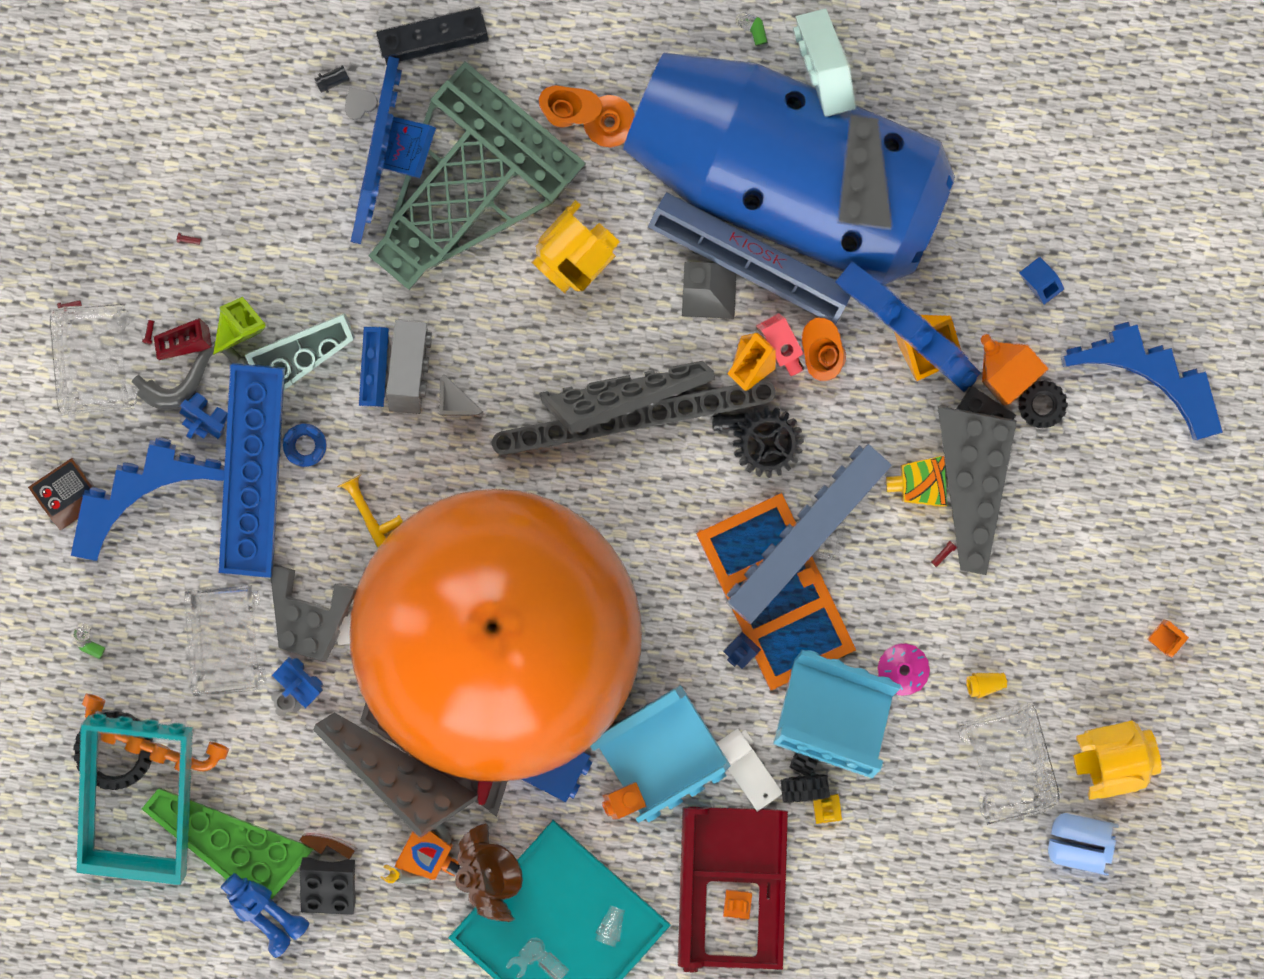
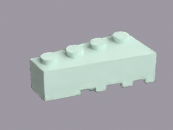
(825, 61)
(304, 349)

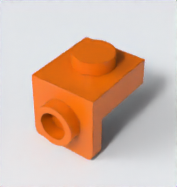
(623, 801)

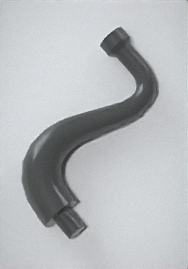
(172, 398)

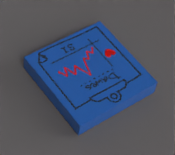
(408, 147)

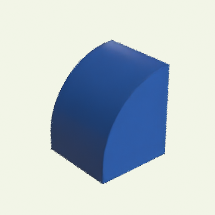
(1042, 280)

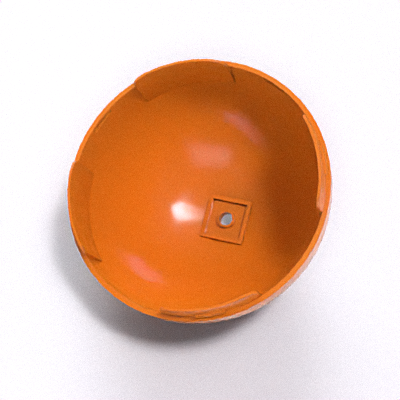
(510, 698)

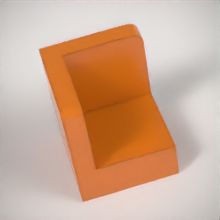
(1168, 638)

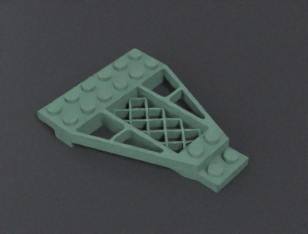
(509, 136)

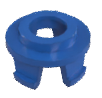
(293, 435)

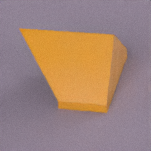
(752, 361)

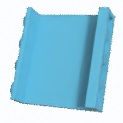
(835, 713)
(664, 752)

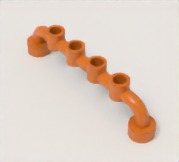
(158, 752)

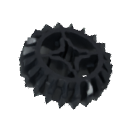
(761, 450)

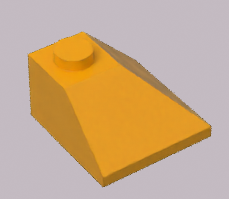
(917, 363)

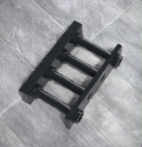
(433, 35)

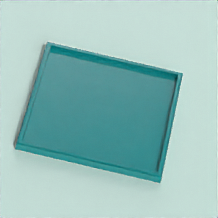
(563, 905)

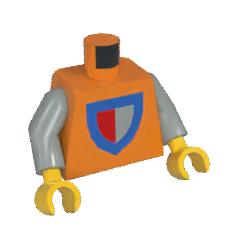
(424, 858)

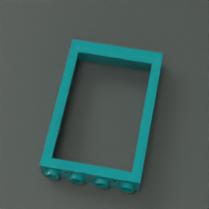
(122, 864)

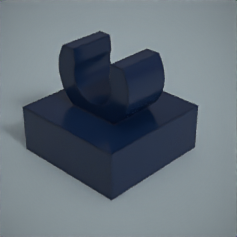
(741, 651)

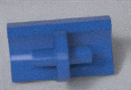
(200, 422)
(298, 682)

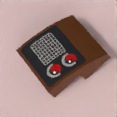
(62, 492)

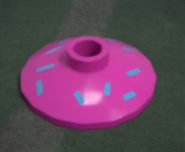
(908, 655)

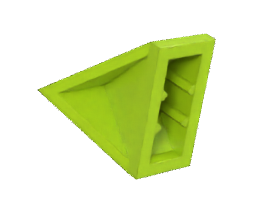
(236, 324)

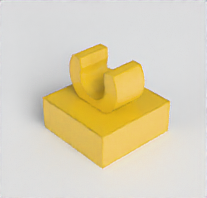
(827, 809)

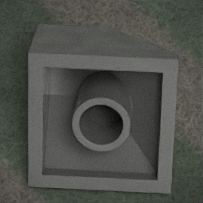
(708, 291)

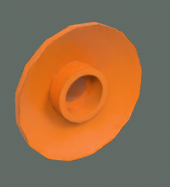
(623, 115)

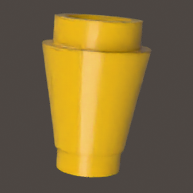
(985, 683)

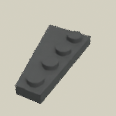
(864, 181)

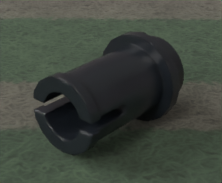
(331, 79)
(727, 422)

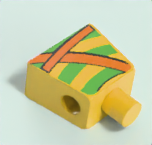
(921, 482)

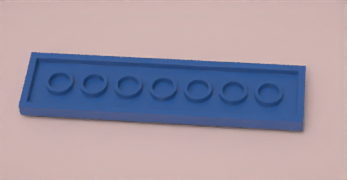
(251, 470)

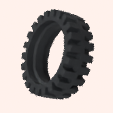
(121, 781)

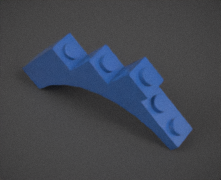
(909, 326)
(1189, 394)
(161, 468)

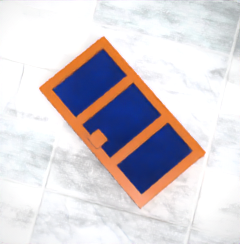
(799, 615)

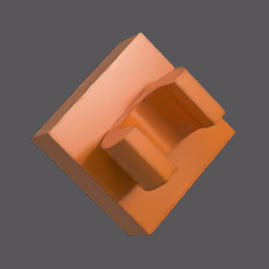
(737, 904)

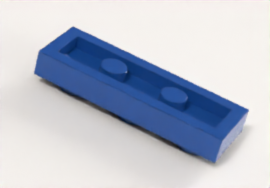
(373, 366)

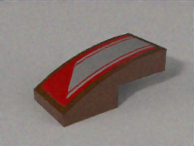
(320, 842)

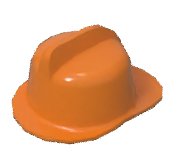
(569, 105)
(823, 349)

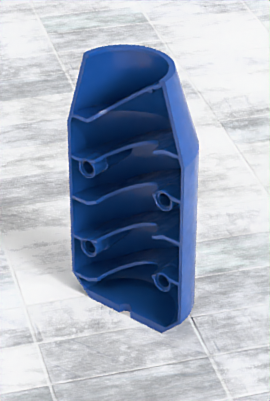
(727, 135)

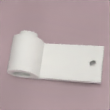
(749, 769)

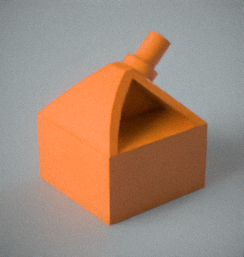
(1009, 368)

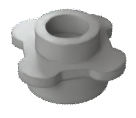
(281, 708)

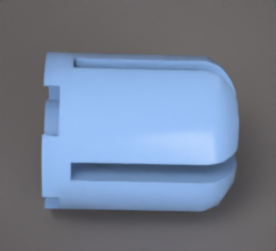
(1087, 831)

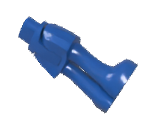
(248, 901)

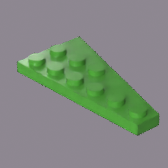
(231, 843)

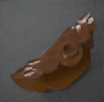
(487, 874)

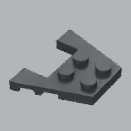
(304, 625)

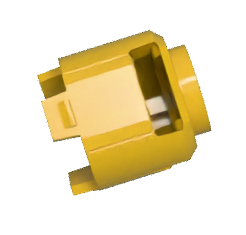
(572, 253)
(1117, 759)

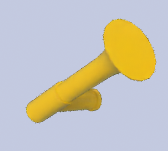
(376, 531)

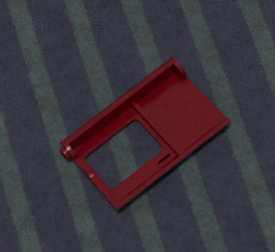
(732, 847)

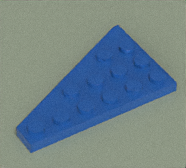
(377, 150)

